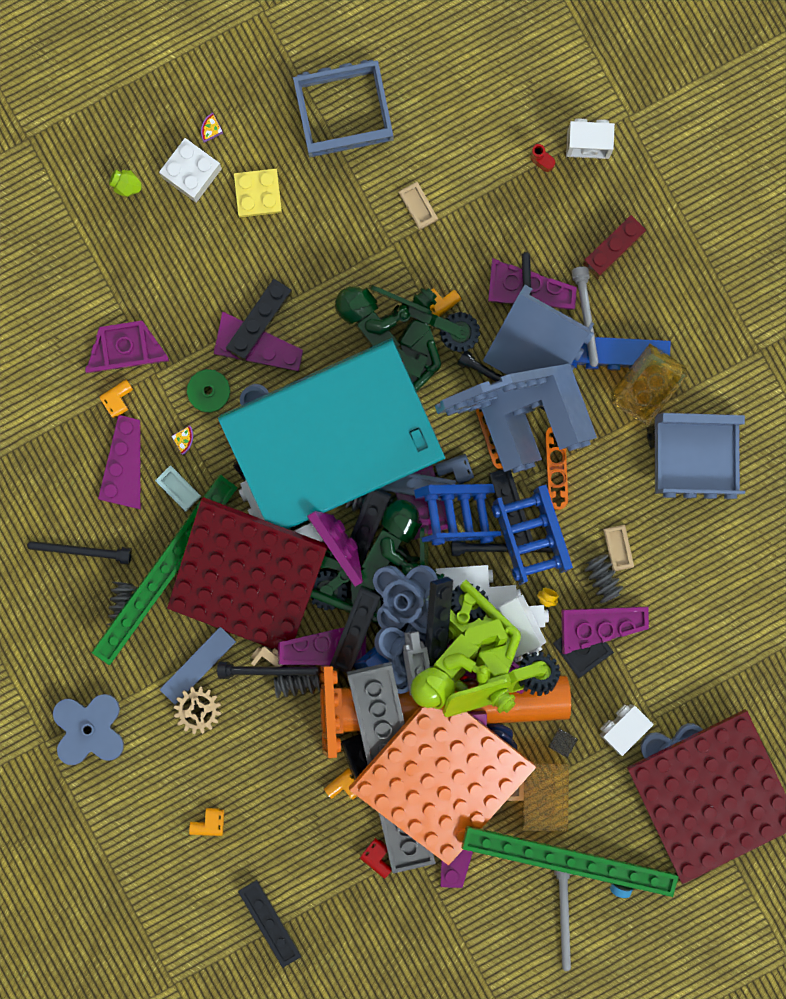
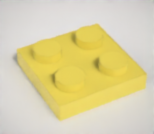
(257, 193)

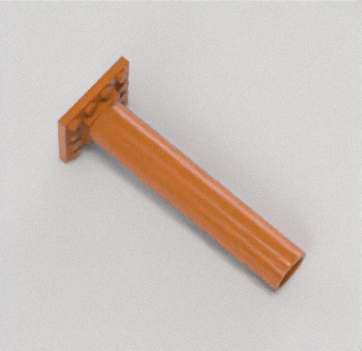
(340, 716)

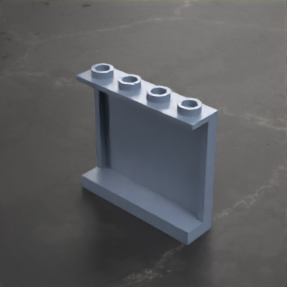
(536, 337)
(697, 455)

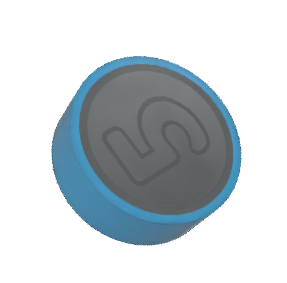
(621, 891)

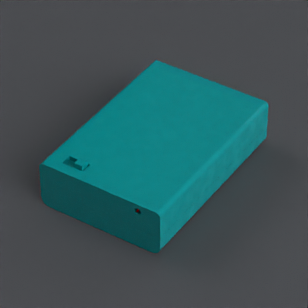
(332, 436)

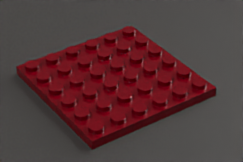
(246, 575)
(712, 796)

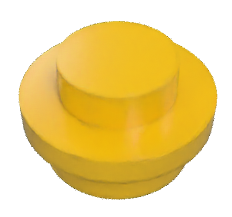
(548, 597)

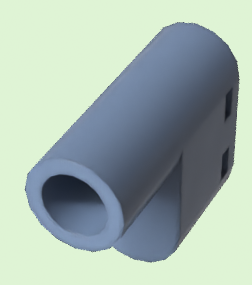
(456, 466)

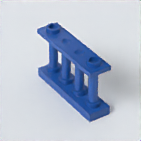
(462, 493)
(553, 540)

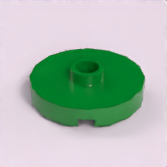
(213, 401)

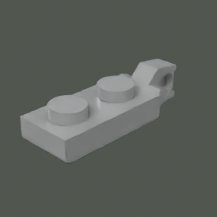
(415, 656)

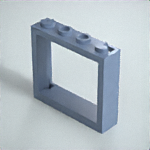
(350, 142)

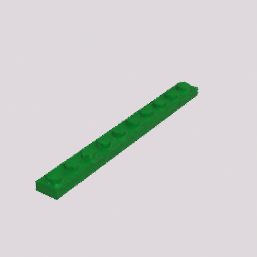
(155, 580)
(569, 861)

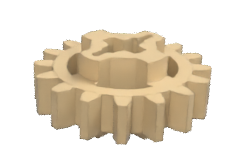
(186, 712)

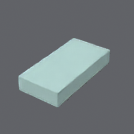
(178, 488)

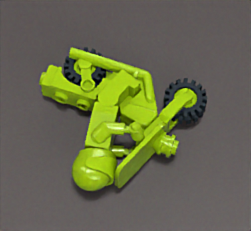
(494, 645)

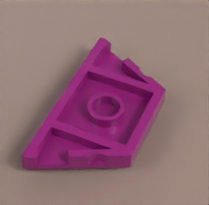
(124, 347)
(339, 543)

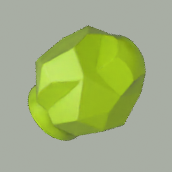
(125, 183)

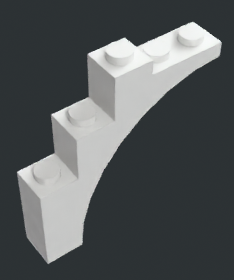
(497, 595)

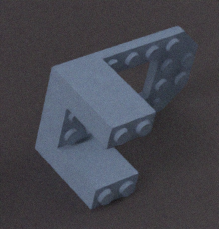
(513, 397)

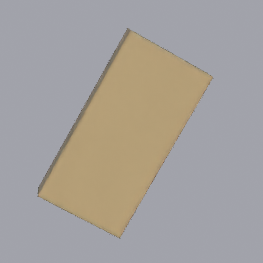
(418, 205)
(618, 548)

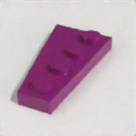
(507, 284)
(122, 472)

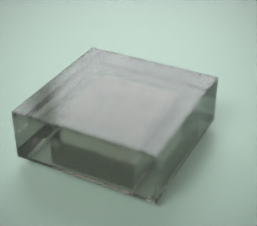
(563, 742)

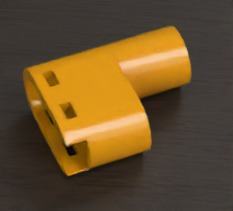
(445, 303)
(114, 399)
(341, 783)
(211, 824)

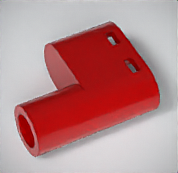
(544, 160)
(374, 858)

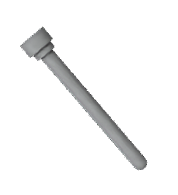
(581, 276)
(564, 919)

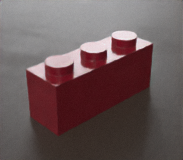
(614, 247)

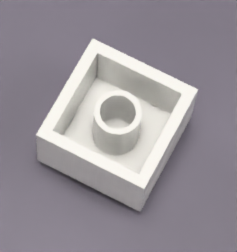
(590, 139)
(190, 170)
(625, 728)

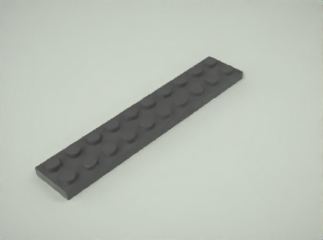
(379, 720)

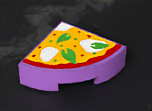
(210, 128)
(184, 439)

